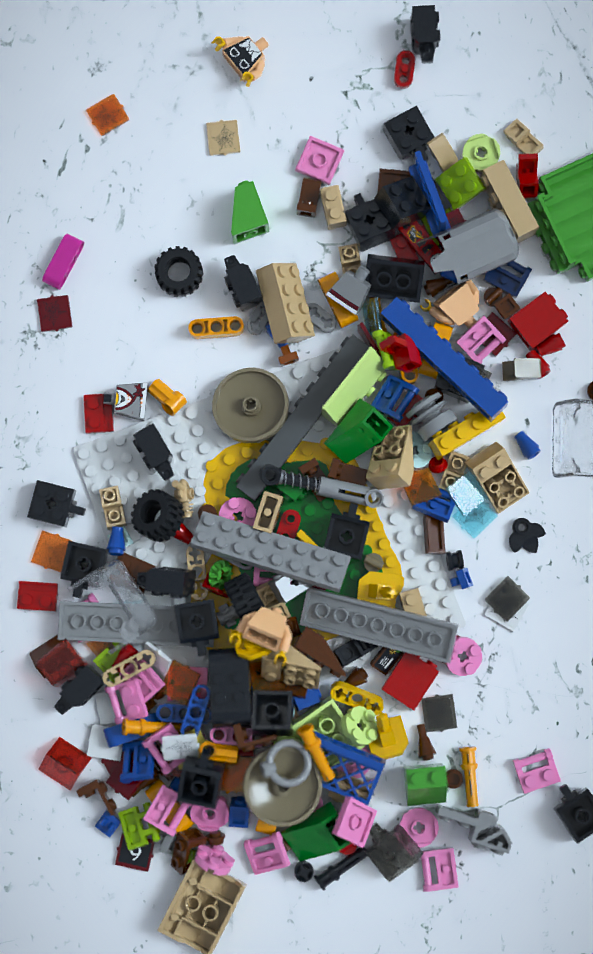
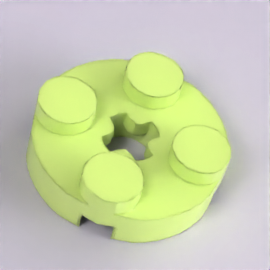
(485, 143)
(368, 723)

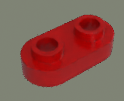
(404, 70)
(289, 528)

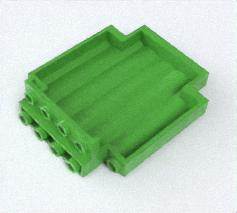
(566, 217)

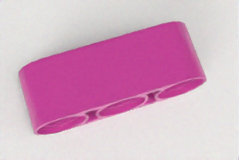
(63, 261)

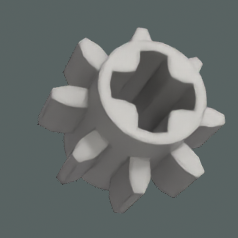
(227, 615)

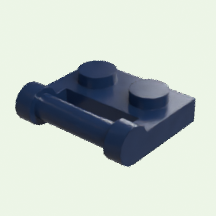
(506, 280)

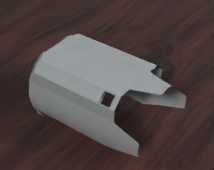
(476, 246)

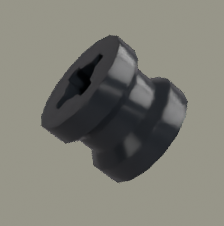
(454, 560)
(302, 873)

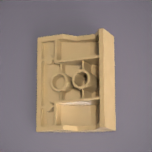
(202, 908)

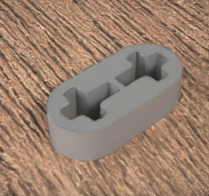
(323, 314)
(254, 317)

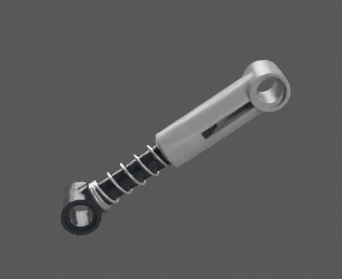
(323, 486)

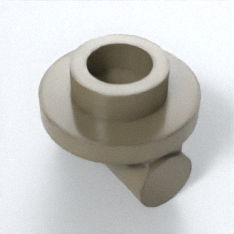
(373, 562)

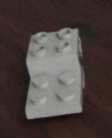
(480, 832)

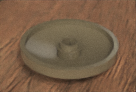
(250, 405)
(281, 804)

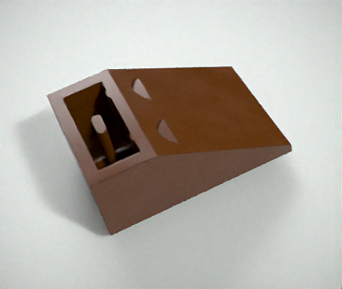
(315, 646)

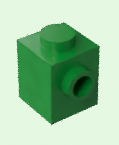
(291, 493)

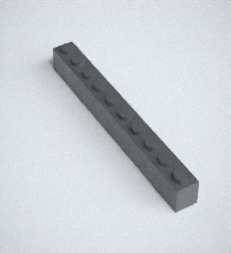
(303, 417)

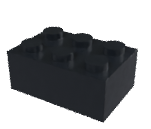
(395, 277)

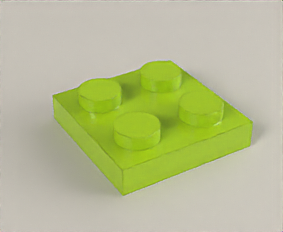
(460, 183)

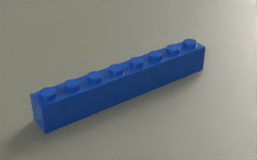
(445, 360)

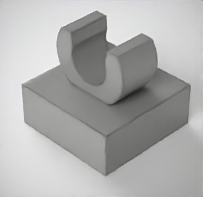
(167, 843)

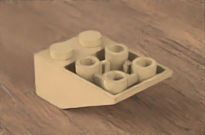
(392, 460)
(497, 477)
(296, 670)

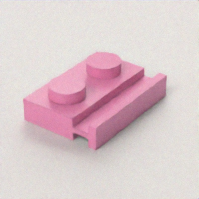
(148, 680)

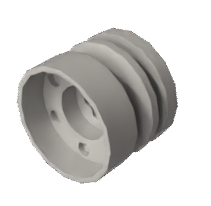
(431, 416)

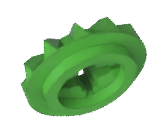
(216, 573)

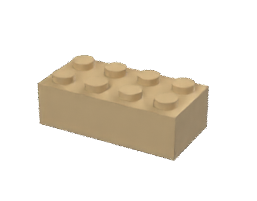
(507, 197)
(285, 303)

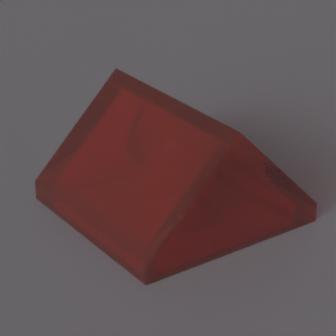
(60, 663)
(64, 763)

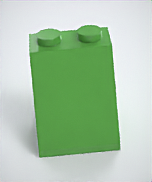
(248, 213)
(425, 784)

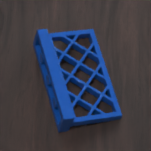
(436, 215)
(354, 755)

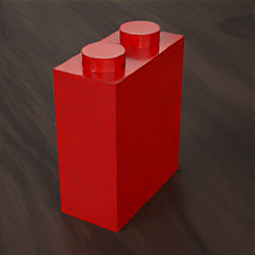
(538, 320)
(410, 679)

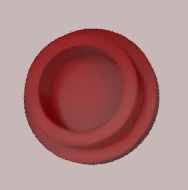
(437, 466)

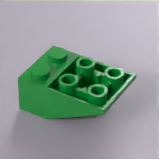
(358, 431)
(314, 834)

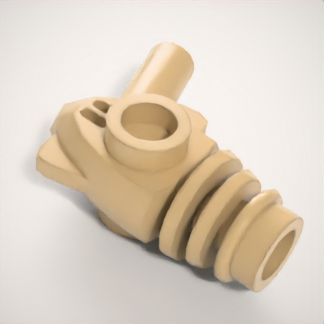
(184, 495)

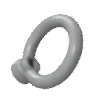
(268, 767)

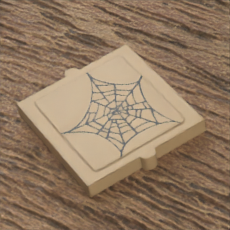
(223, 137)

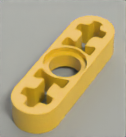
(341, 697)

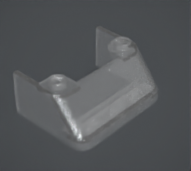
(129, 595)

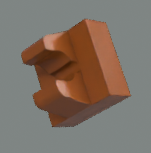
(288, 357)

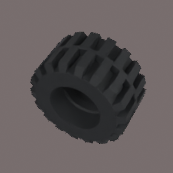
(174, 256)
(167, 522)
(243, 595)

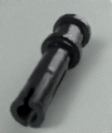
(334, 872)

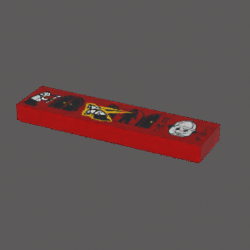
(427, 249)

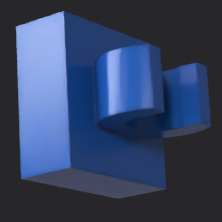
(463, 578)
(108, 823)

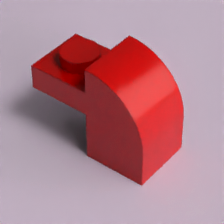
(527, 175)
(404, 352)

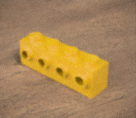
(461, 433)

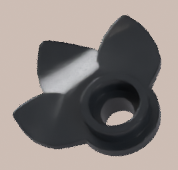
(528, 538)

